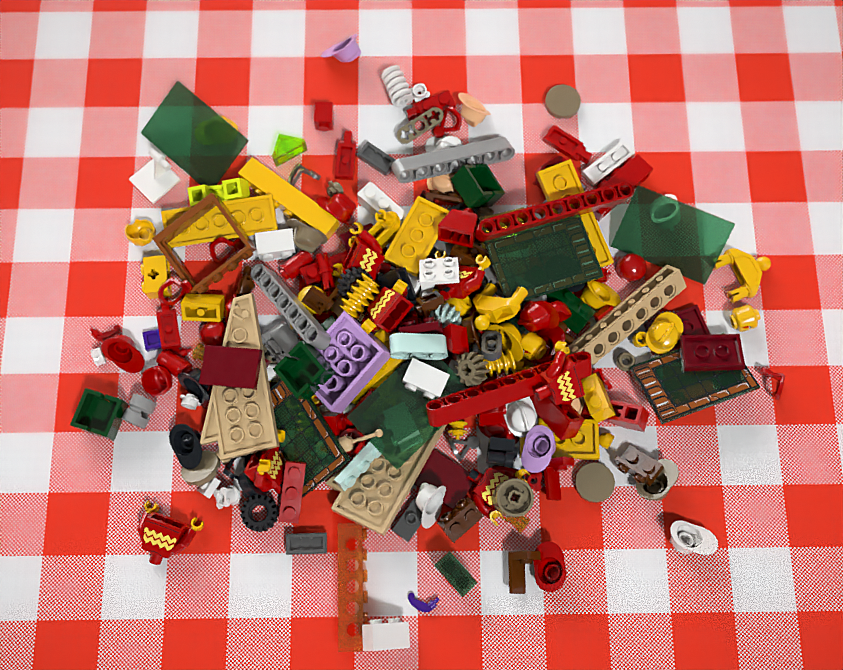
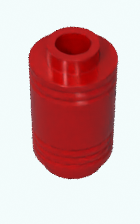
(291, 267)
(173, 363)

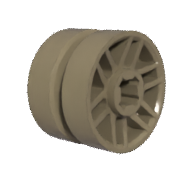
(522, 502)

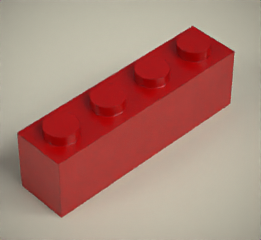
(634, 170)

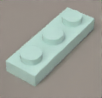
(357, 466)

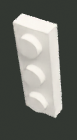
(608, 163)

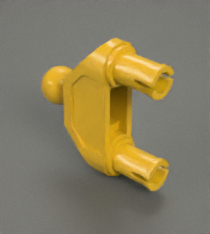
(384, 229)
(746, 270)
(496, 308)

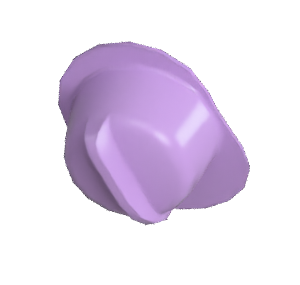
(344, 51)
(538, 449)

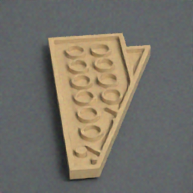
(239, 417)
(381, 489)

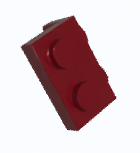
(428, 326)

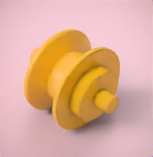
(458, 428)

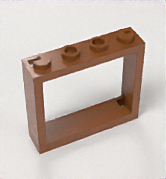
(186, 220)

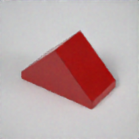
(456, 338)

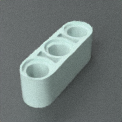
(418, 346)

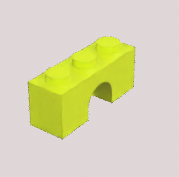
(228, 190)

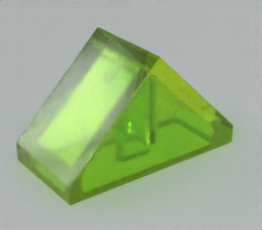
(287, 148)

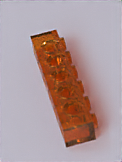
(346, 532)

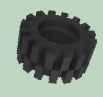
(348, 279)
(250, 504)

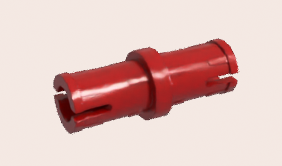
(325, 272)

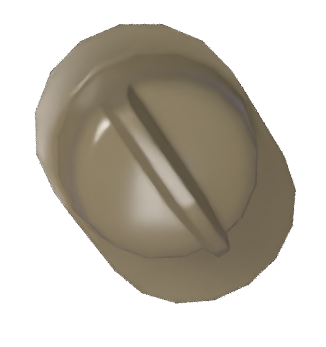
(306, 237)
(662, 484)

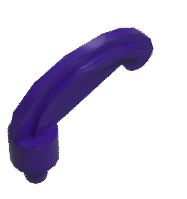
(421, 606)

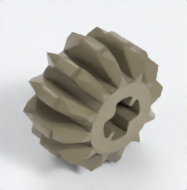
(472, 368)

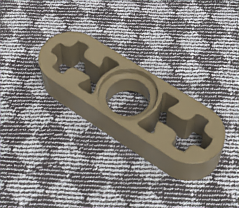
(433, 122)

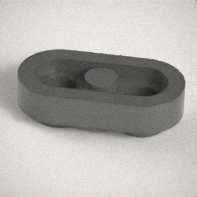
(491, 345)

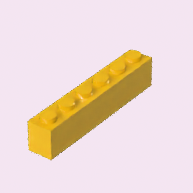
(288, 198)

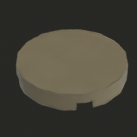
(562, 101)
(204, 471)
(594, 482)

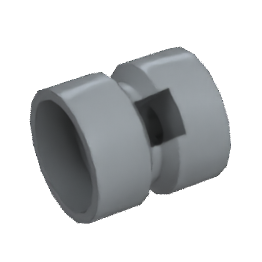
(139, 410)

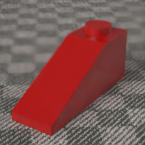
(627, 415)

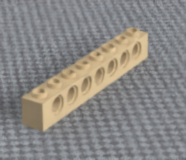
(630, 314)

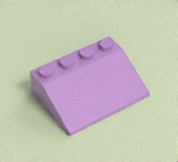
(355, 360)

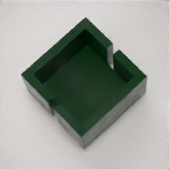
(477, 186)
(304, 374)
(98, 415)

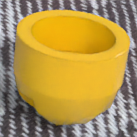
(639, 336)
(605, 440)

